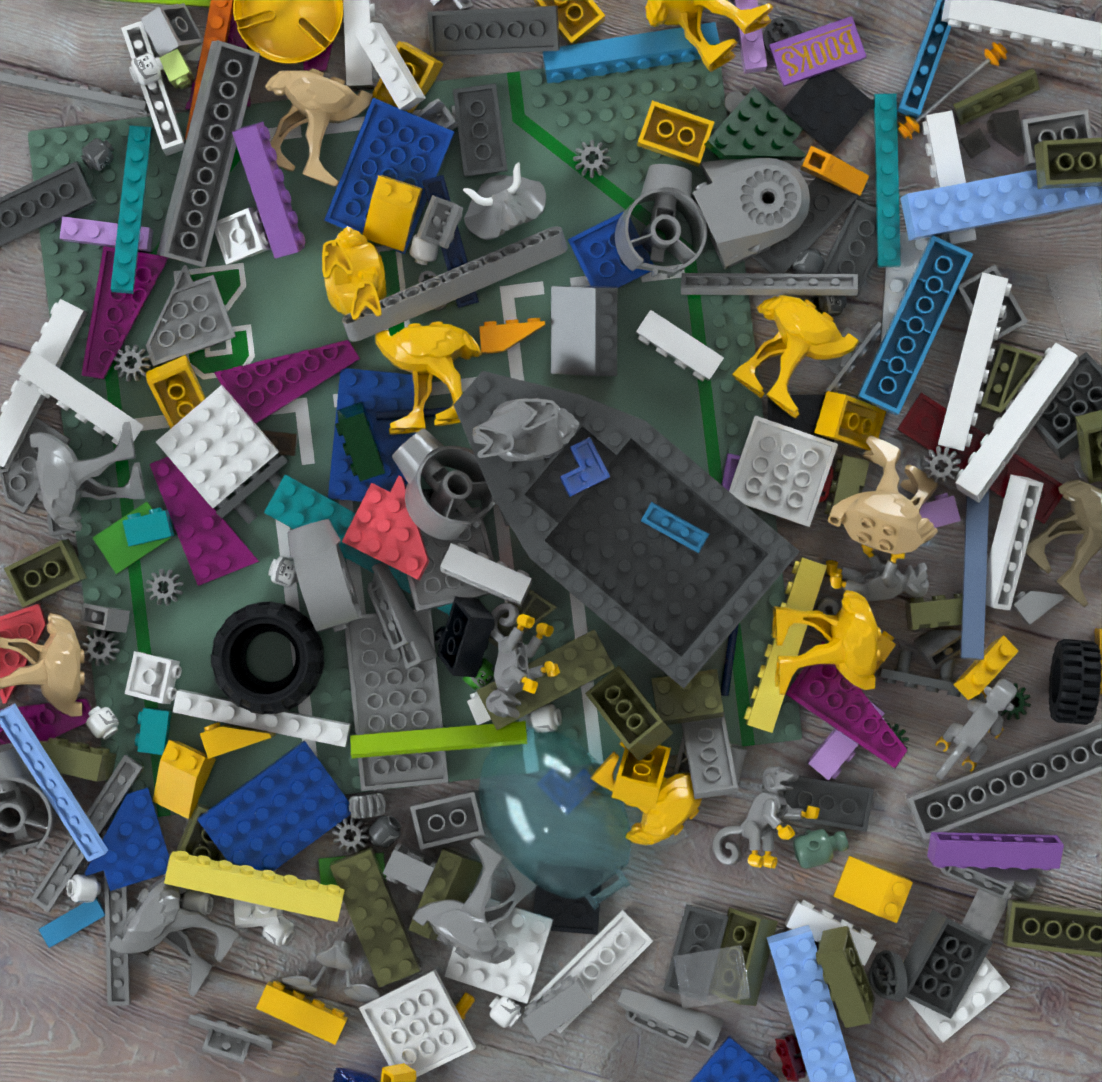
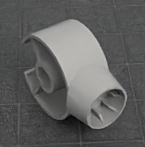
(670, 189)
(428, 457)
(323, 576)
(13, 771)

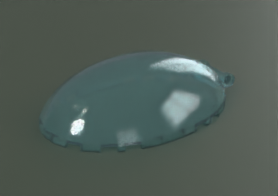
(554, 817)

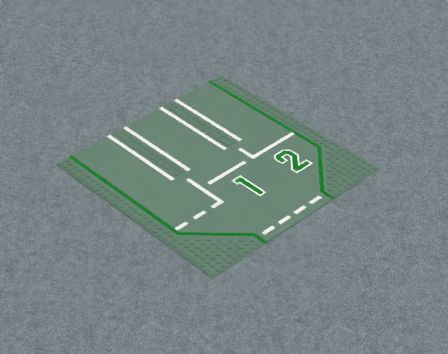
(285, 309)

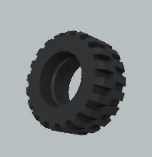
(1075, 681)

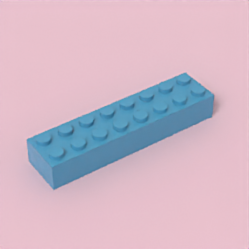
(914, 325)

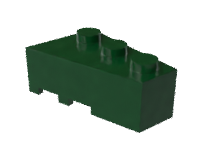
(359, 442)

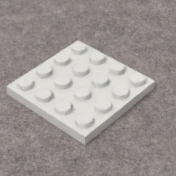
(217, 446)
(782, 471)
(515, 977)
(982, 991)
(418, 1025)

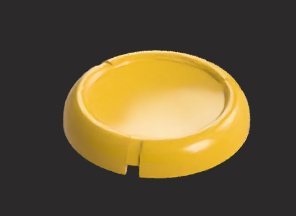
(288, 28)

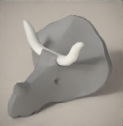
(504, 204)

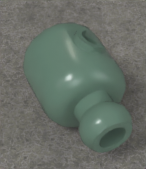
(817, 847)

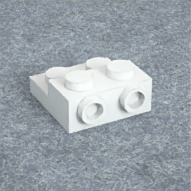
(241, 235)
(153, 678)
(254, 915)

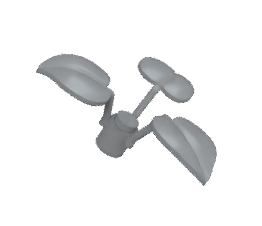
(337, 958)

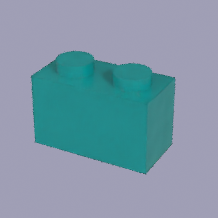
(148, 527)
(153, 730)

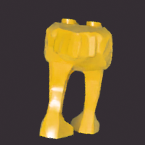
(689, 14)
(353, 274)
(800, 334)
(427, 353)
(850, 636)
(672, 808)

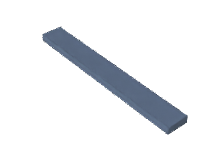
(974, 578)

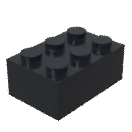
(466, 637)

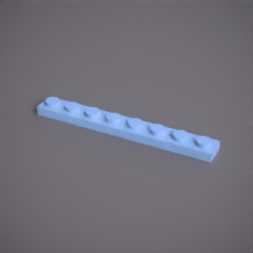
(51, 783)

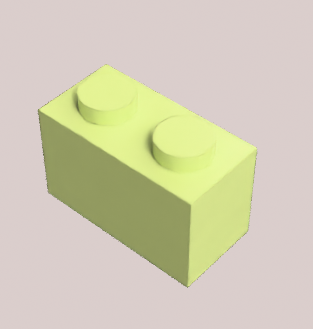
(177, 69)

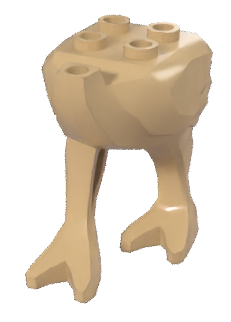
(318, 103)
(884, 516)
(53, 665)

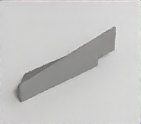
(398, 618)
(996, 880)
(670, 1020)

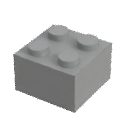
(171, 29)

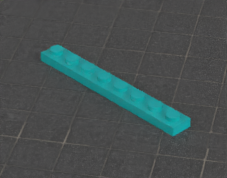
(887, 180)
(131, 209)

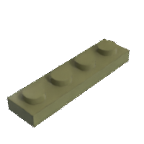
(996, 96)

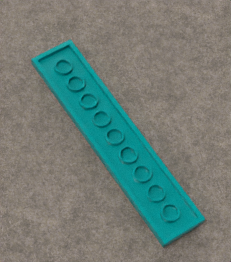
(300, 505)

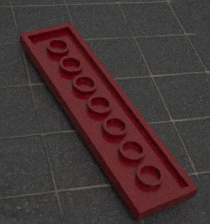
(924, 426)

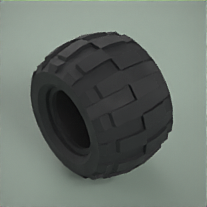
(230, 663)

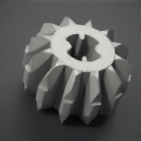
(597, 163)
(125, 359)
(949, 467)
(156, 586)
(94, 643)
(367, 805)
(357, 838)

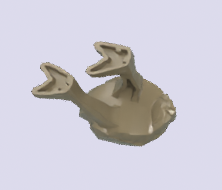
(1082, 519)

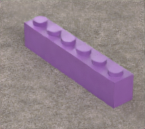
(269, 190)
(995, 850)

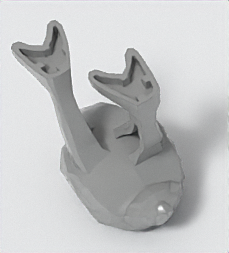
(525, 430)
(67, 479)
(161, 919)
(469, 923)

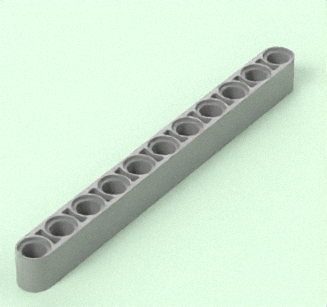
(458, 283)

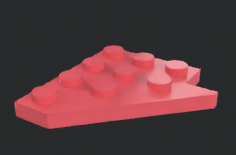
(387, 531)
(24, 623)

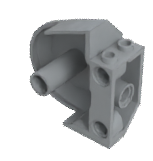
(734, 208)

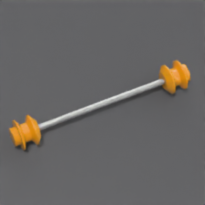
(992, 57)

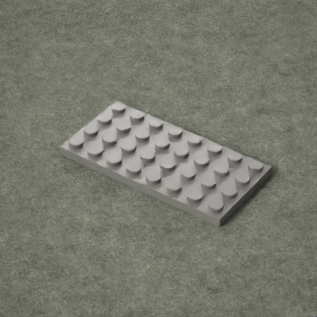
(393, 700)

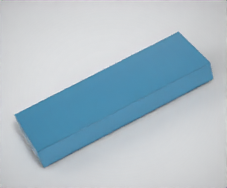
(675, 527)
(71, 922)

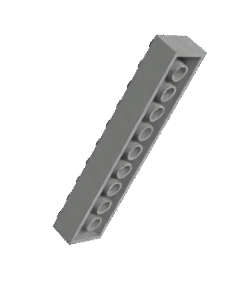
(208, 153)
(1007, 781)

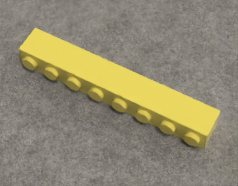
(801, 597)
(254, 886)

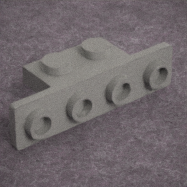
(843, 364)
(228, 1041)

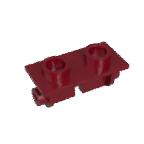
(792, 1067)

